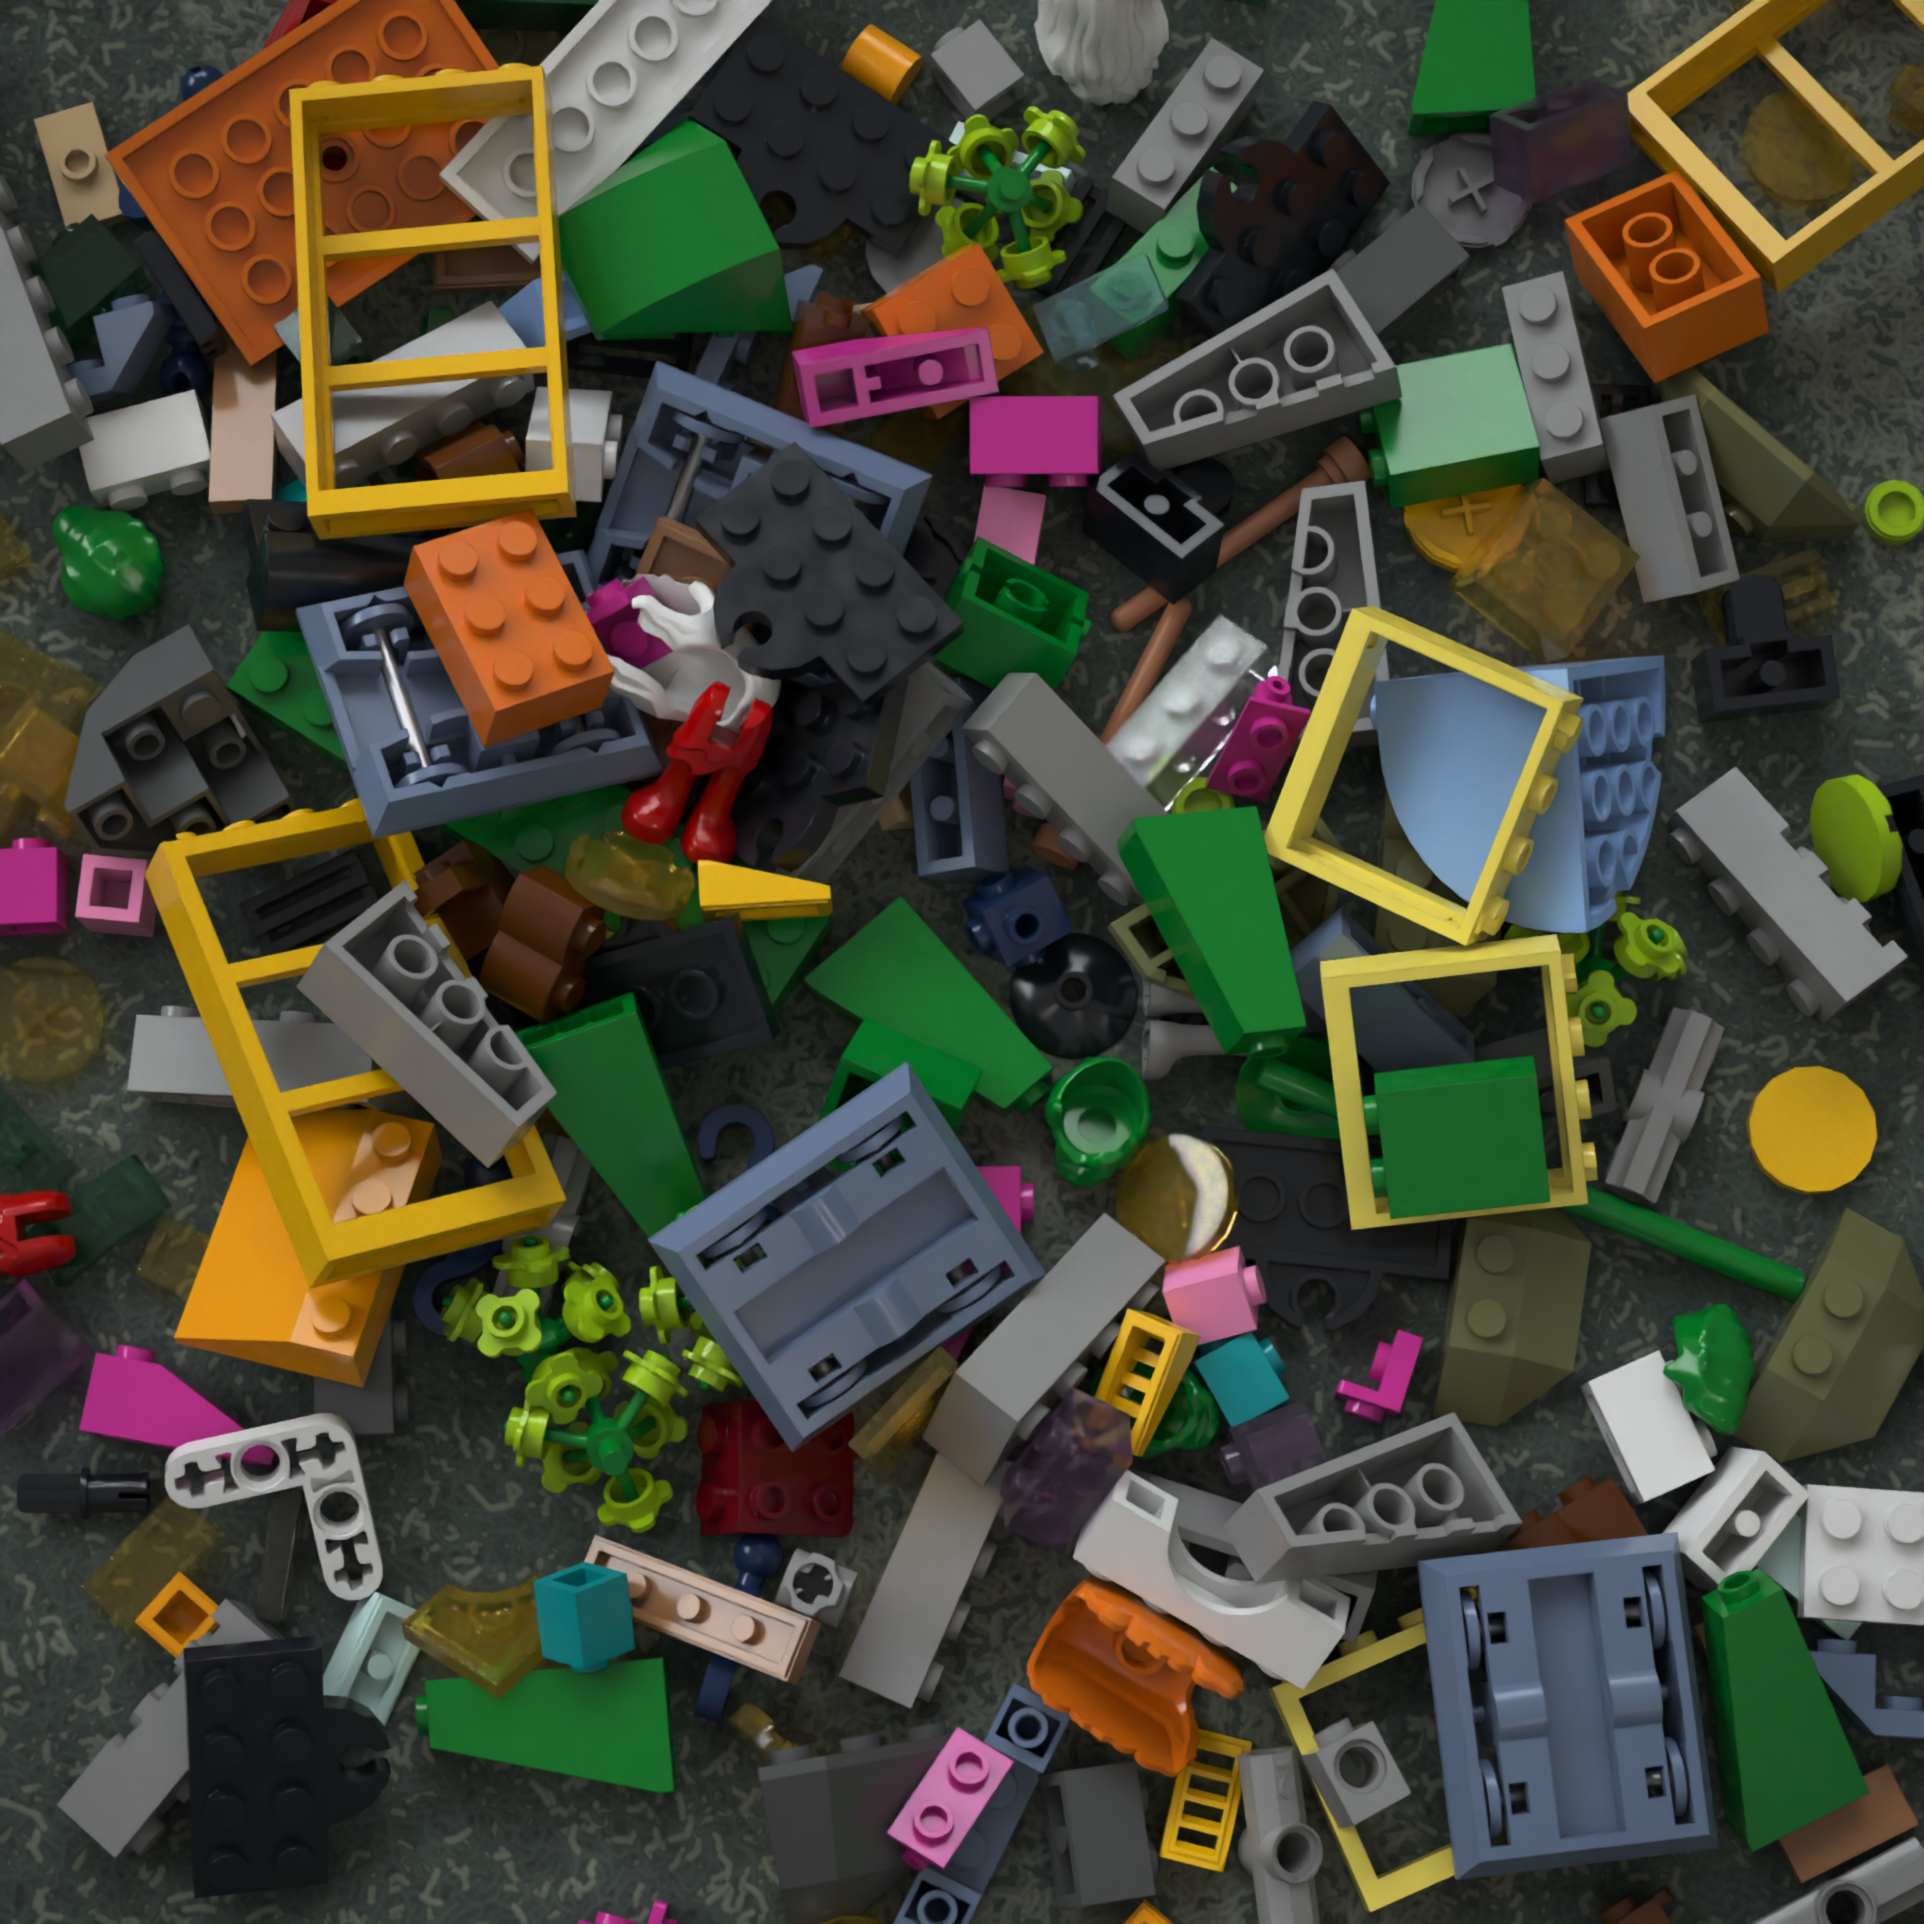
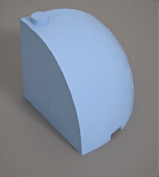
(1458, 752)

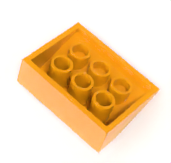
(250, 1284)

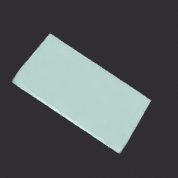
(372, 1656)

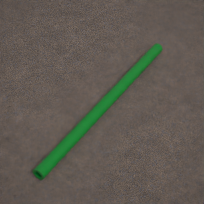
(1601, 1207)

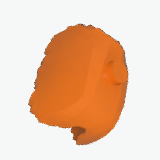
(1129, 1673)

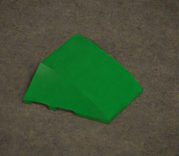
(674, 246)

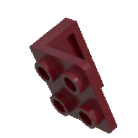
(762, 1486)

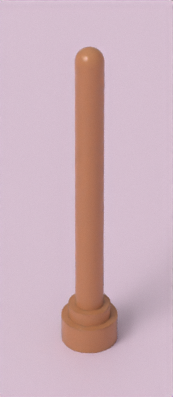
(1339, 465)
(1136, 691)

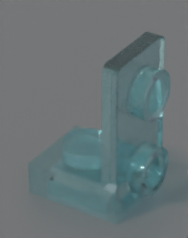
(1099, 311)

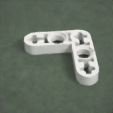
(316, 1475)

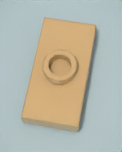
(78, 166)

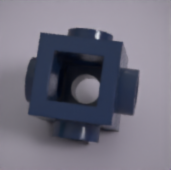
(1015, 917)

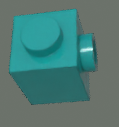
(1242, 1377)
(584, 1616)

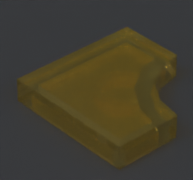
(480, 1634)

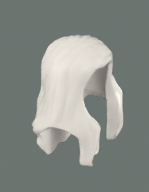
(1102, 45)
(677, 680)

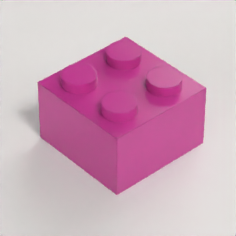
(1036, 437)

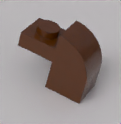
(467, 893)

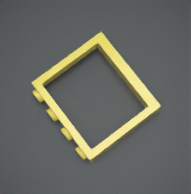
(1326, 739)
(1565, 1041)
(1366, 1652)

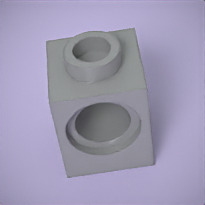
(976, 72)
(1382, 1782)

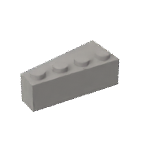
(1261, 378)
(1329, 577)
(1781, 896)
(428, 1025)
(179, 1065)
(1043, 1349)
(1376, 1509)
(143, 1775)

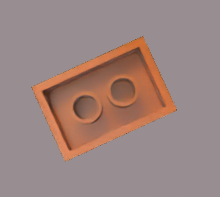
(1667, 276)
(508, 627)

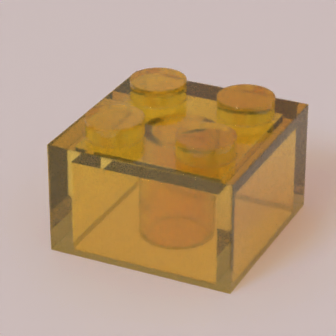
(1544, 571)

